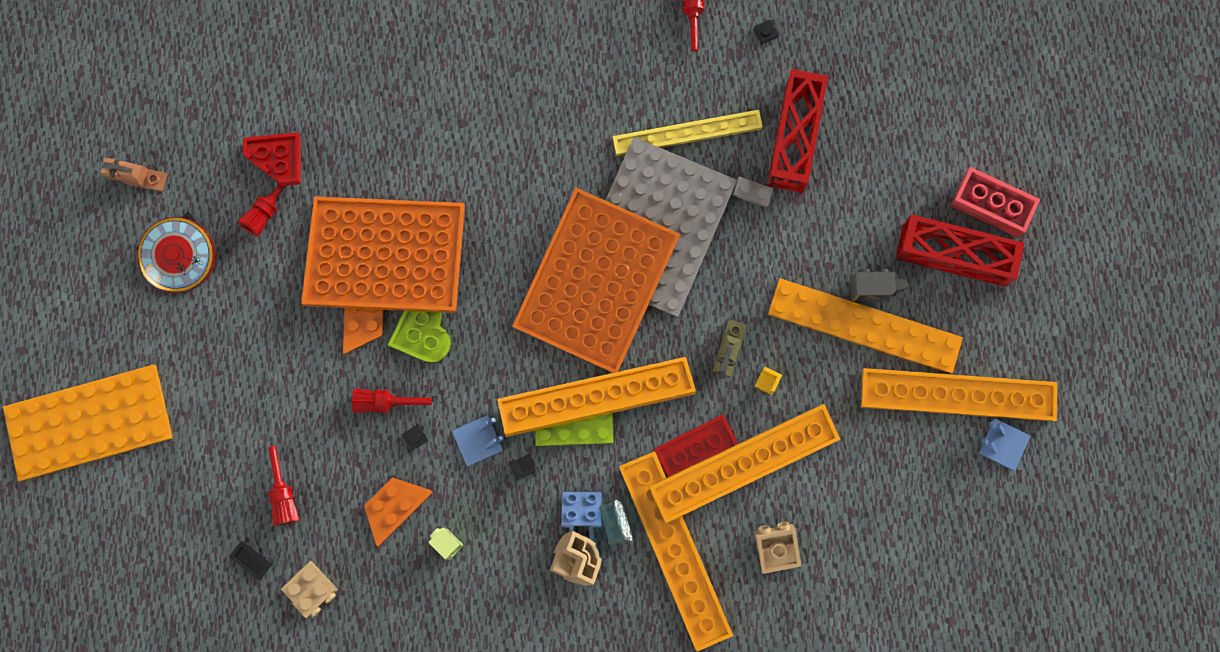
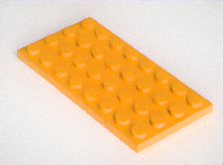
(87, 422)

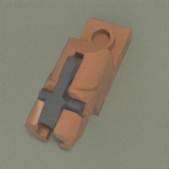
(133, 174)

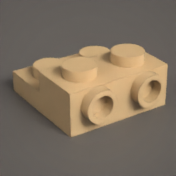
(777, 547)
(310, 590)

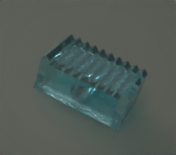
(615, 523)

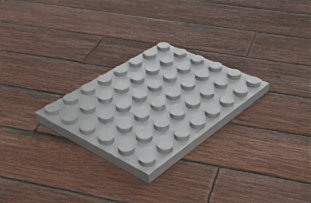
(679, 198)

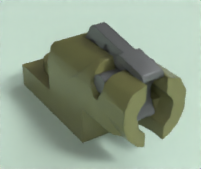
(729, 348)

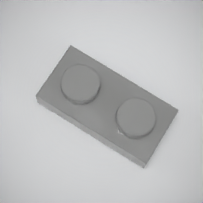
(752, 192)

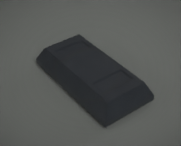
(250, 560)

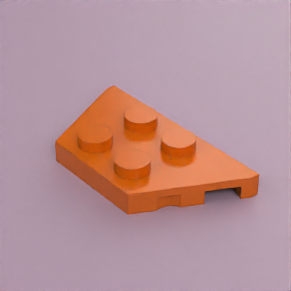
(361, 327)
(393, 506)

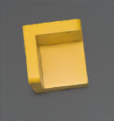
(768, 380)

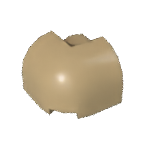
(576, 559)

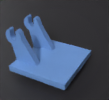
(478, 440)
(1004, 444)
(581, 510)

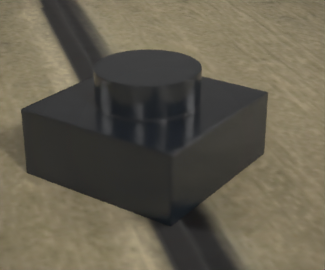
(765, 32)
(414, 437)

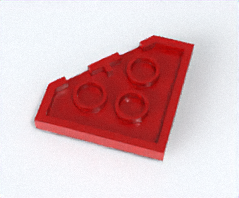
(276, 156)

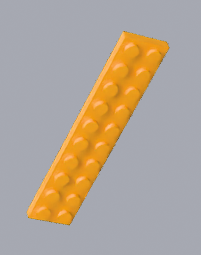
(865, 326)
(959, 394)
(596, 396)
(744, 463)
(677, 557)

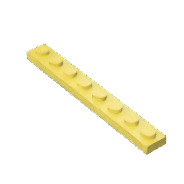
(692, 131)

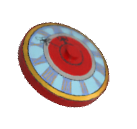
(176, 254)

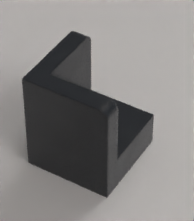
(523, 467)

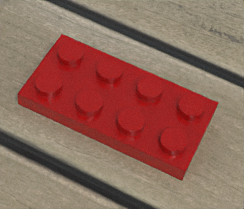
(695, 445)

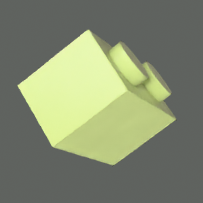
(445, 543)

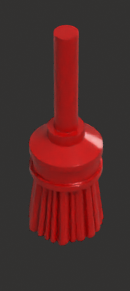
(693, 9)
(262, 210)
(381, 401)
(280, 495)

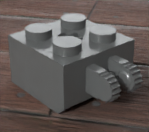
(875, 286)

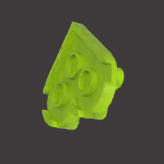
(421, 336)

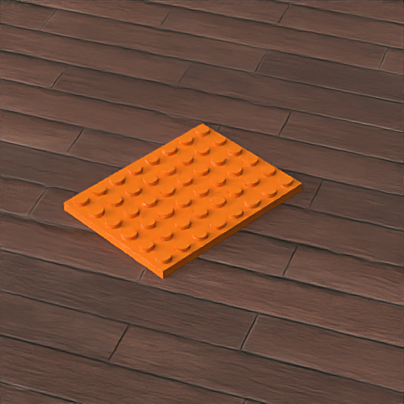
(384, 254)
(596, 280)

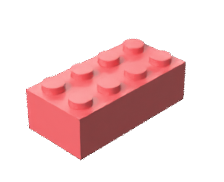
(994, 202)

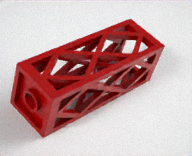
(801, 83)
(964, 239)

